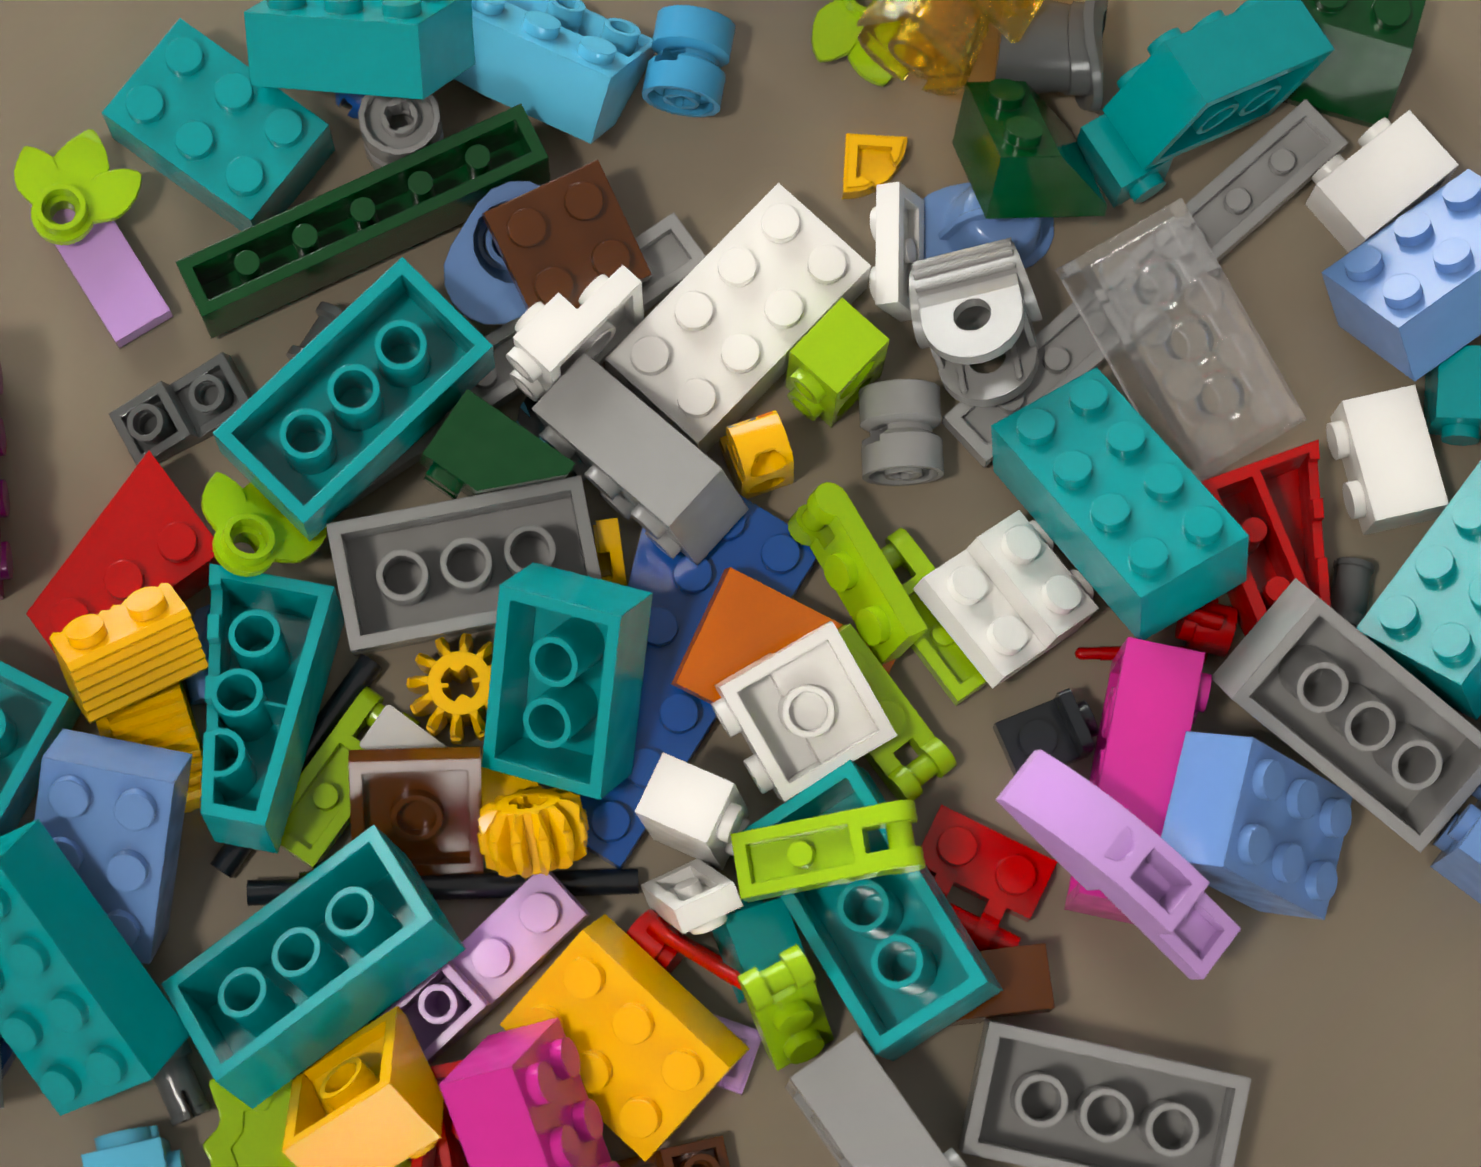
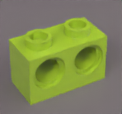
(834, 363)

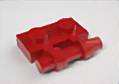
(988, 867)

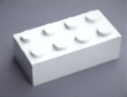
(737, 317)

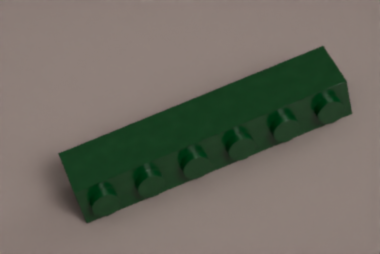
(360, 221)

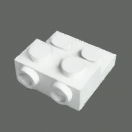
(558, 333)
(1007, 598)
(802, 712)

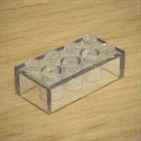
(1181, 341)

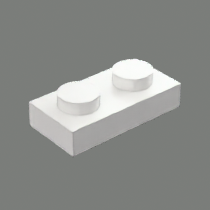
(899, 239)
(692, 897)

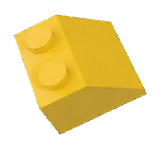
(365, 1101)

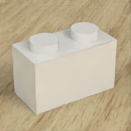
(1380, 181)
(1386, 460)
(692, 810)

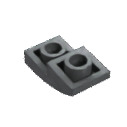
(183, 413)

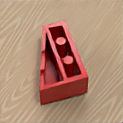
(1283, 515)
(135, 543)

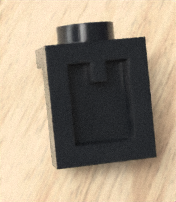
(1056, 727)

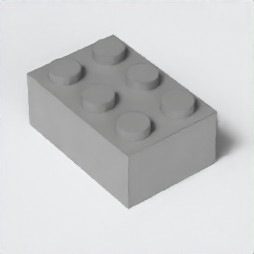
(638, 461)

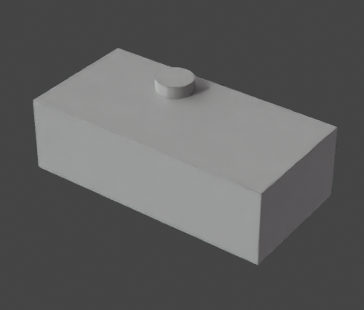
(441, 563)
(1355, 714)
(1096, 1105)
(863, 1112)

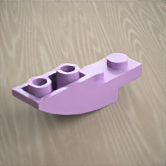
(1123, 859)
(493, 965)

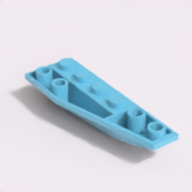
(557, 62)

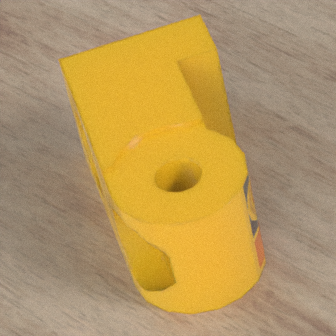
(758, 455)

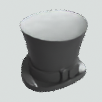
(1059, 52)

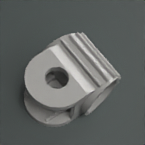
(971, 311)

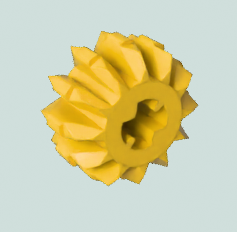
(437, 693)
(533, 832)

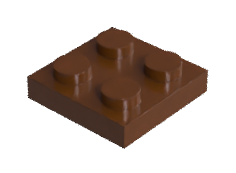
(564, 236)
(422, 803)

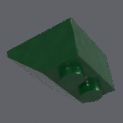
(1368, 60)
(1021, 155)
(487, 452)

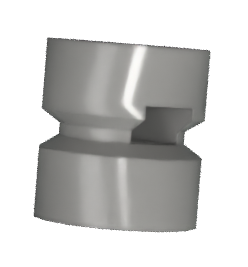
(395, 137)
(901, 427)

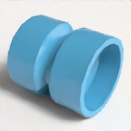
(687, 69)

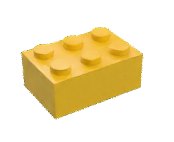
(638, 1033)

